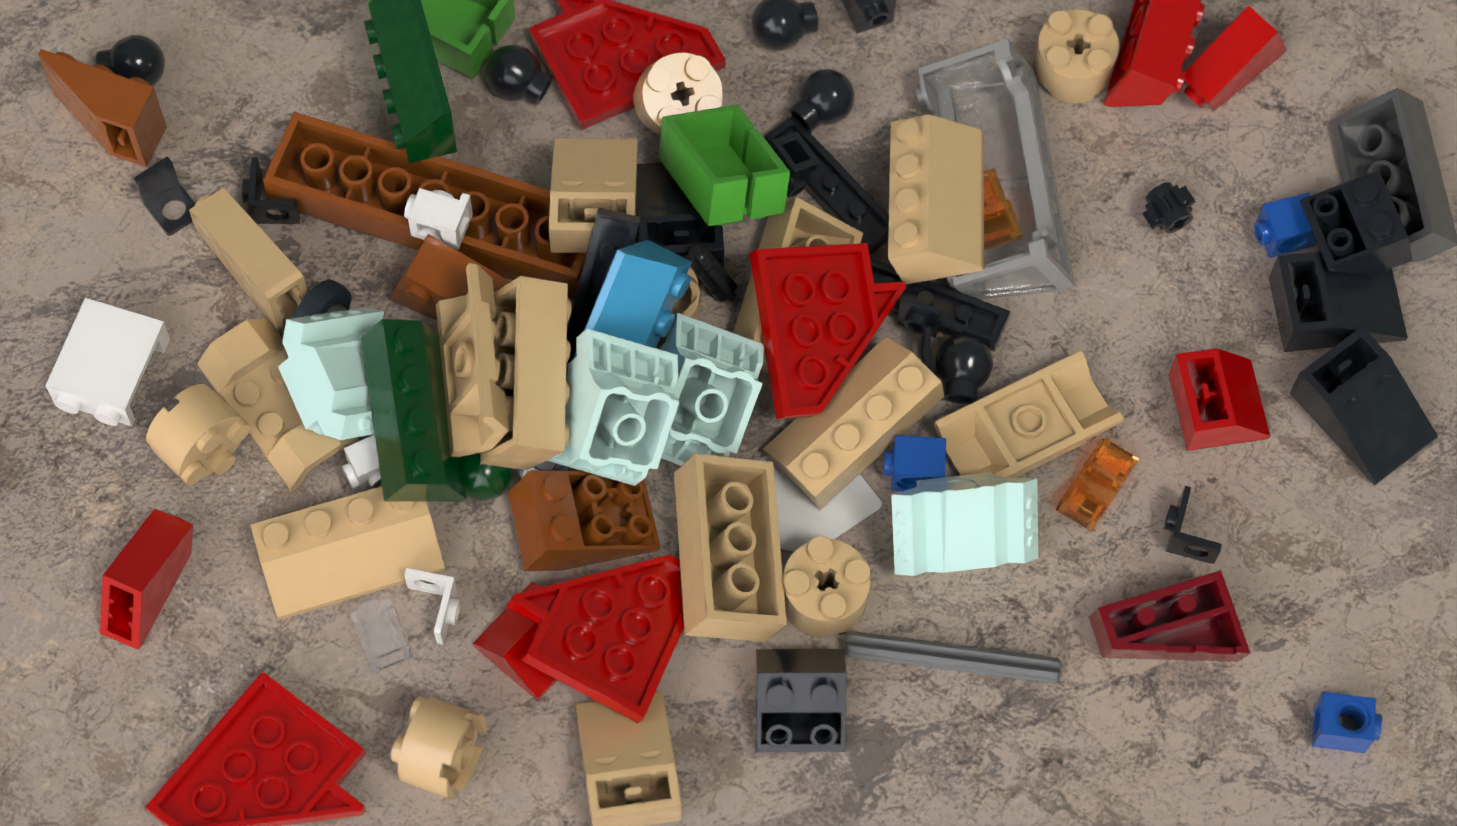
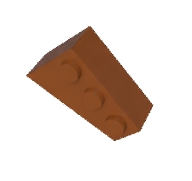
(436, 275)

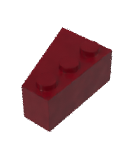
(1173, 623)

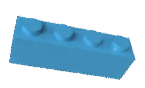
(640, 294)

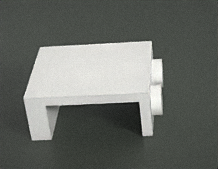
(105, 361)

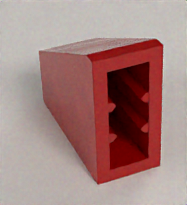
(1233, 60)
(144, 577)

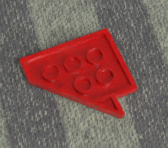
(603, 49)
(816, 319)
(608, 631)
(263, 767)

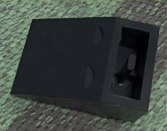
(670, 217)
(1326, 307)
(1364, 405)

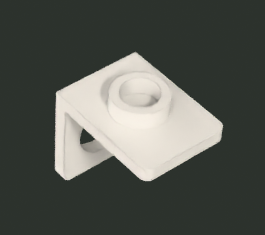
(444, 586)

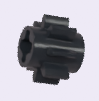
(1168, 207)

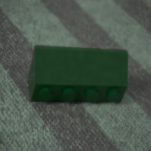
(413, 79)
(410, 413)

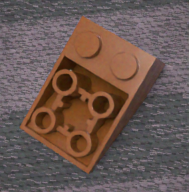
(112, 108)
(580, 520)

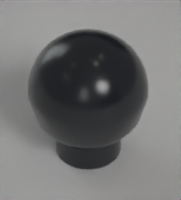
(783, 22)
(134, 57)
(517, 74)
(823, 99)
(963, 367)

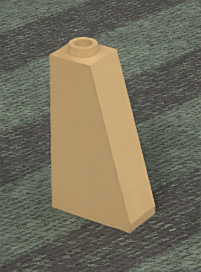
(250, 257)

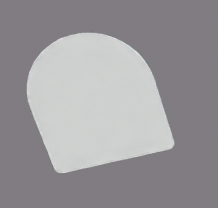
(801, 519)

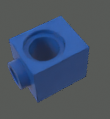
(1284, 227)
(914, 460)
(1330, 733)

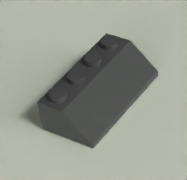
(1397, 140)

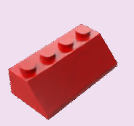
(1153, 52)

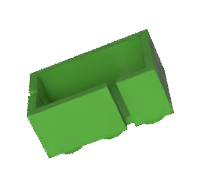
(466, 29)
(723, 165)

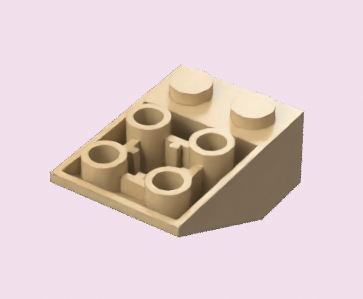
(585, 177)
(628, 766)

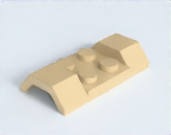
(469, 367)
(247, 377)
(1027, 421)

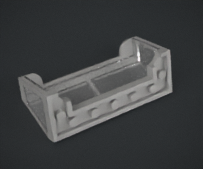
(1001, 96)

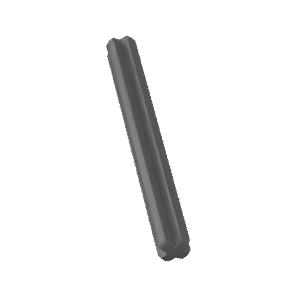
(952, 657)

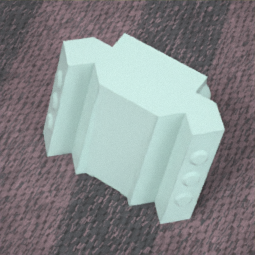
(329, 372)
(714, 388)
(618, 407)
(965, 523)

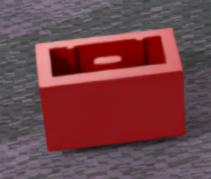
(1217, 399)

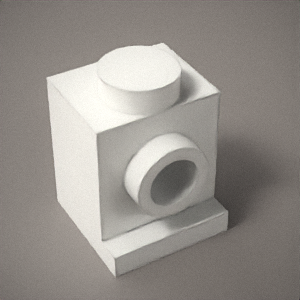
(439, 216)
(362, 465)

